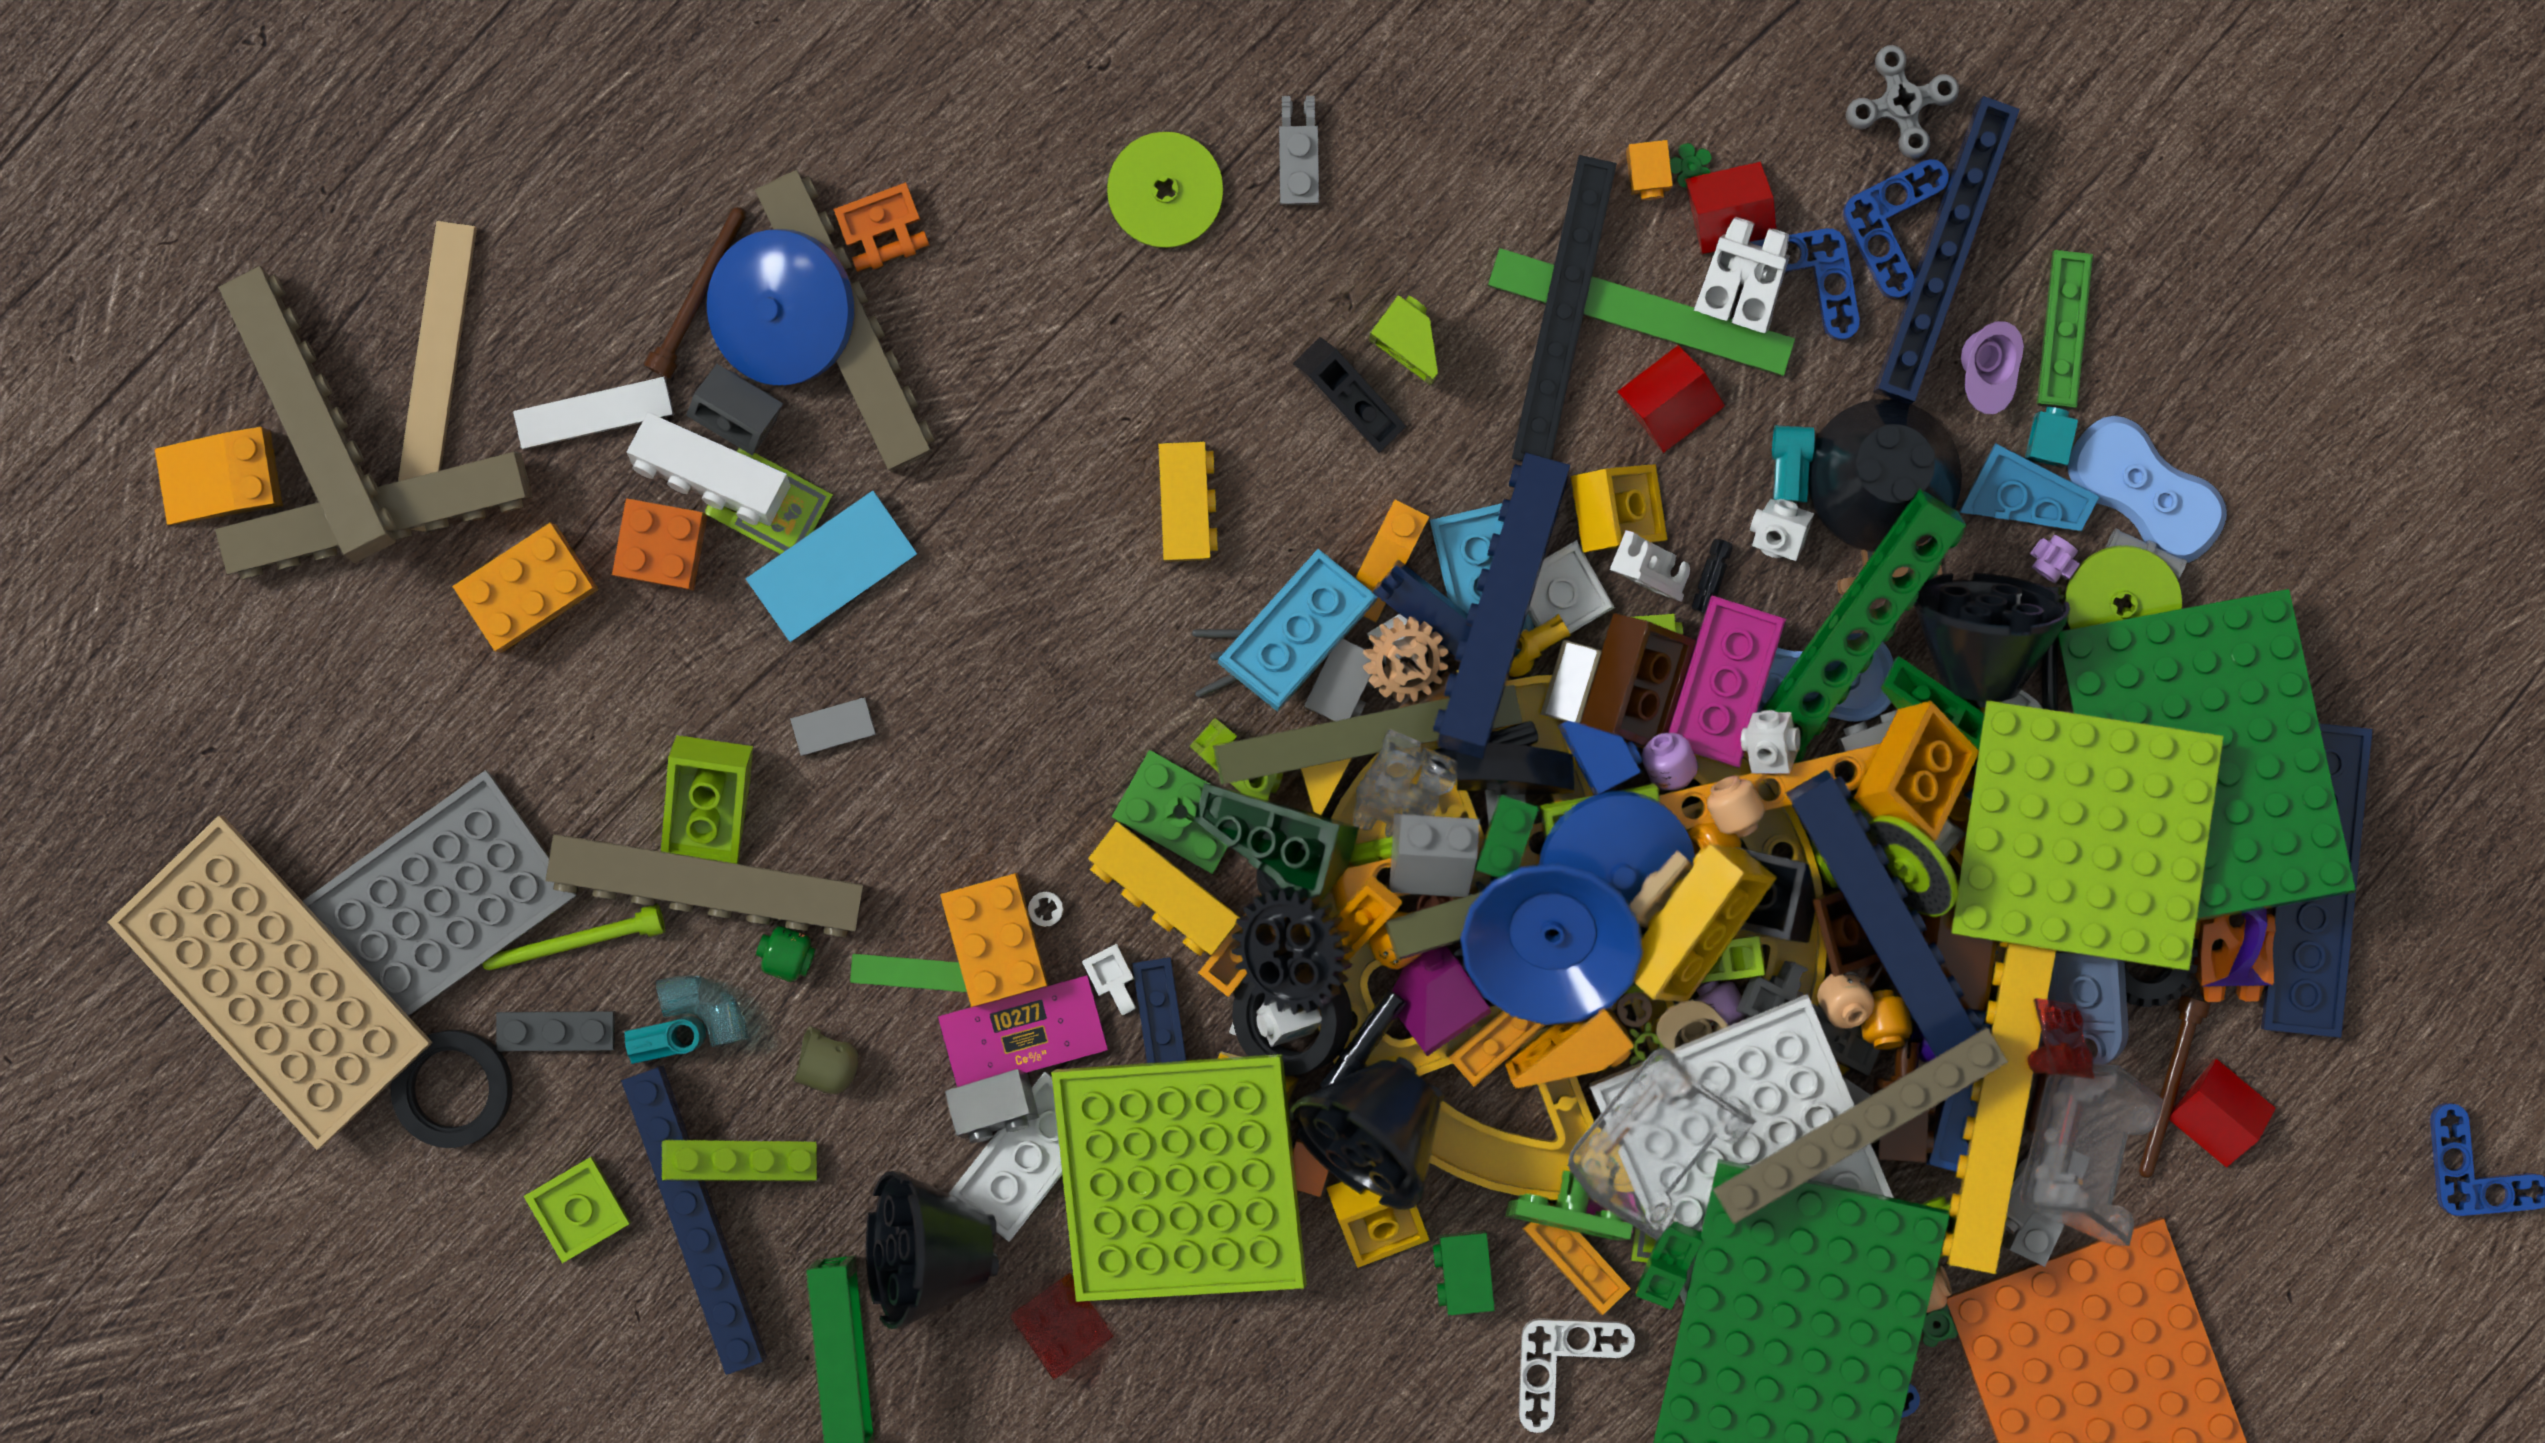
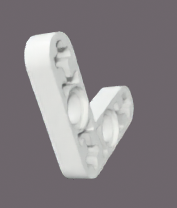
(1556, 1347)

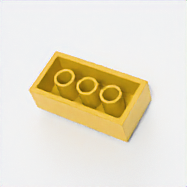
(1163, 888)
(1700, 921)

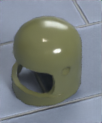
(826, 1063)

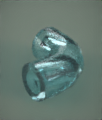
(708, 1001)

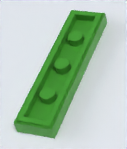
(2064, 329)

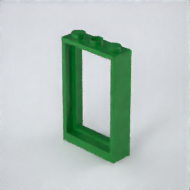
(840, 1350)

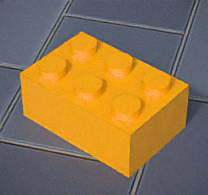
(525, 587)
(1918, 769)
(994, 939)

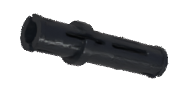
(1367, 1037)

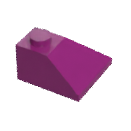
(1438, 999)

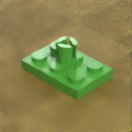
(1163, 808)
(1569, 1212)

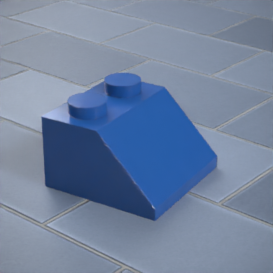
(1600, 755)

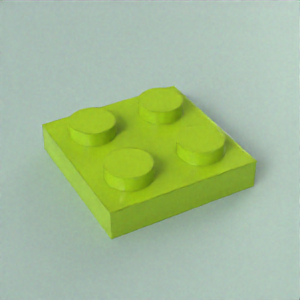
(577, 1209)

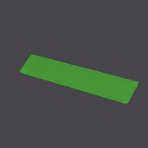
(907, 972)

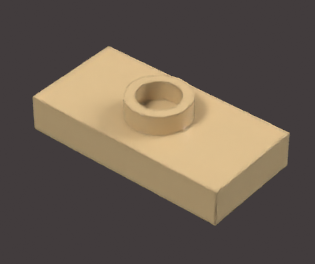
(1658, 887)

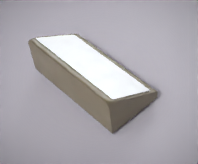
(1571, 682)

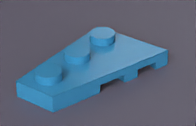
(2026, 492)

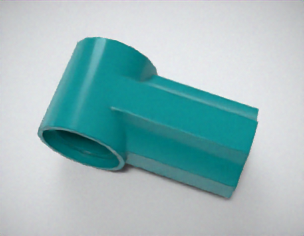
(1792, 453)
(662, 1040)

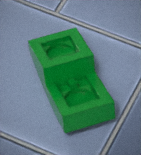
(1669, 1265)

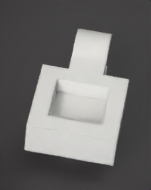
(1110, 973)

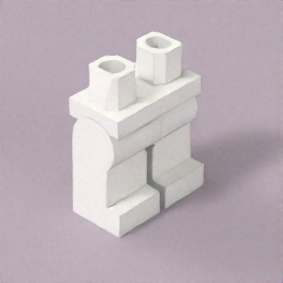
(1746, 264)

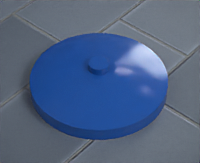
(780, 307)
(1618, 839)

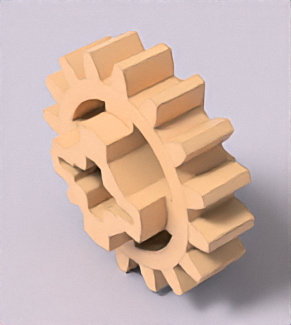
(1412, 646)

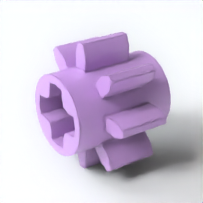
(2054, 559)

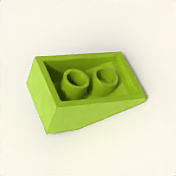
(706, 798)

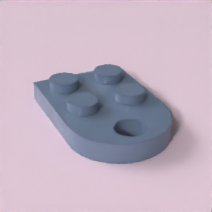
(2099, 993)

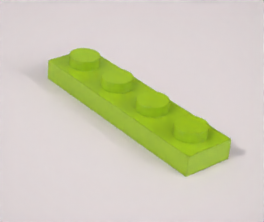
(739, 1160)

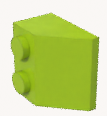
(1407, 337)

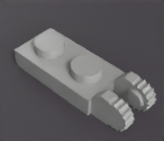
(1298, 156)

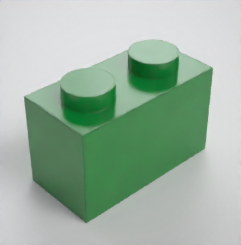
(1506, 837)
(1465, 1272)

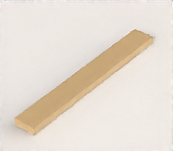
(437, 350)

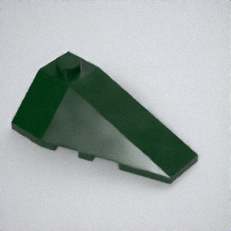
(1279, 839)

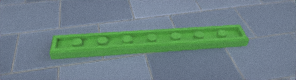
(1650, 315)

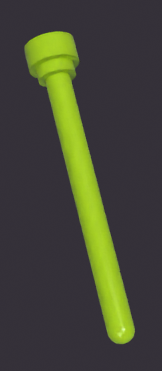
(648, 922)

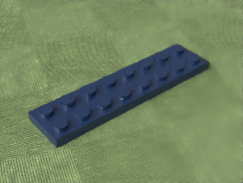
(2316, 934)

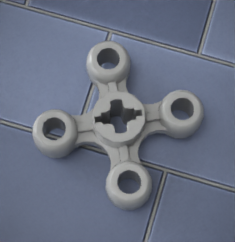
(1919, 96)

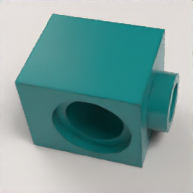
(2051, 437)

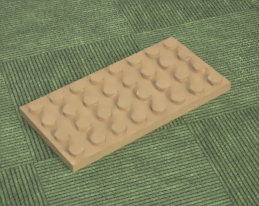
(270, 982)

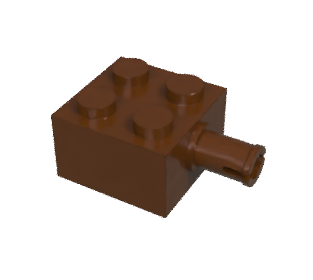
(1912, 1138)

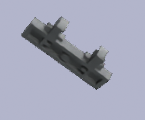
(1846, 1044)

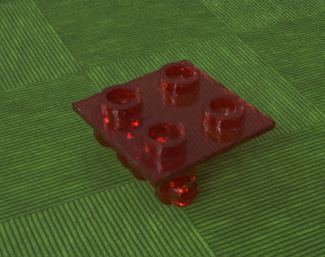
(2064, 1041)
(1060, 1327)

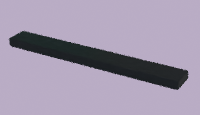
(1564, 307)

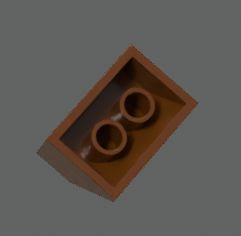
(1637, 680)
(1966, 959)

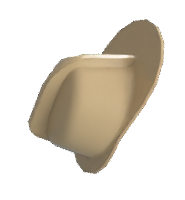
(1687, 1023)

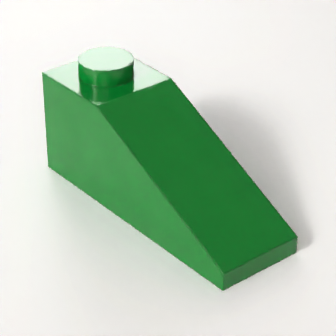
(1910, 686)

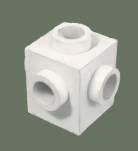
(1781, 529)
(1771, 742)

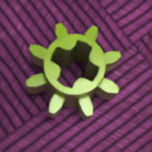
(1640, 1038)

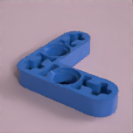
(1882, 210)
(1823, 267)
(2474, 1187)

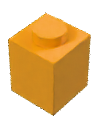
(1649, 169)

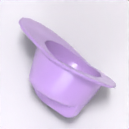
(1992, 366)

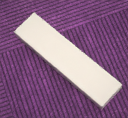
(592, 413)

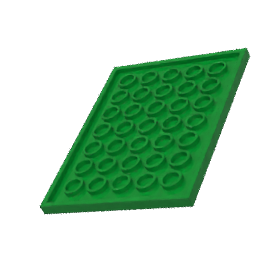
(2244, 677)
(1802, 1318)

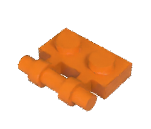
(878, 215)

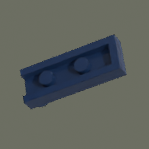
(1418, 599)
(1159, 1011)

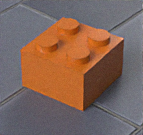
(659, 544)

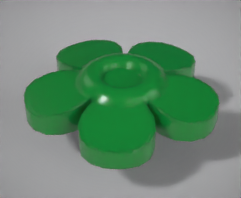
(1690, 164)

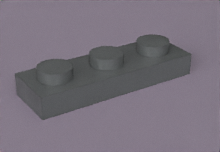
(555, 1031)

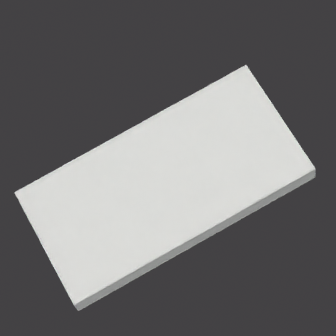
(1016, 1167)

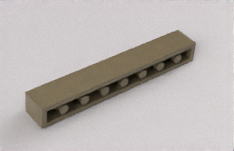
(863, 362)
(308, 415)
(411, 503)
(704, 883)
(1860, 1125)

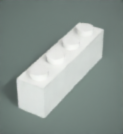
(708, 470)

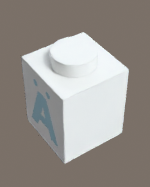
(1284, 1026)

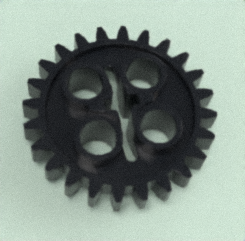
(1292, 950)

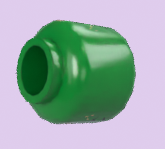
(785, 954)

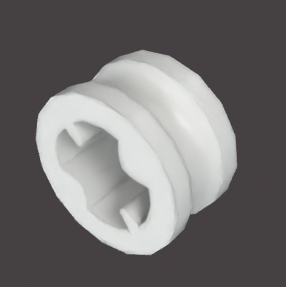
(1056, 914)

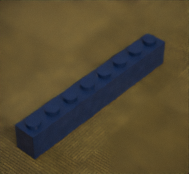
(1946, 250)
(1503, 605)
(1882, 913)
(696, 1226)

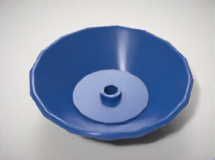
(1546, 974)

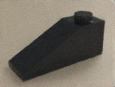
(1349, 394)

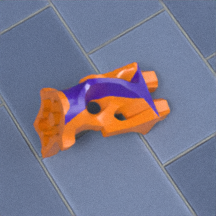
(2242, 960)

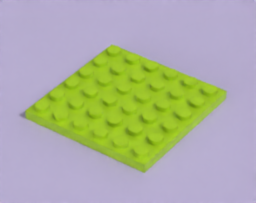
(2087, 835)
(1179, 1178)

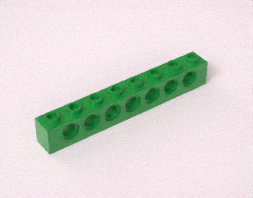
(1921, 517)

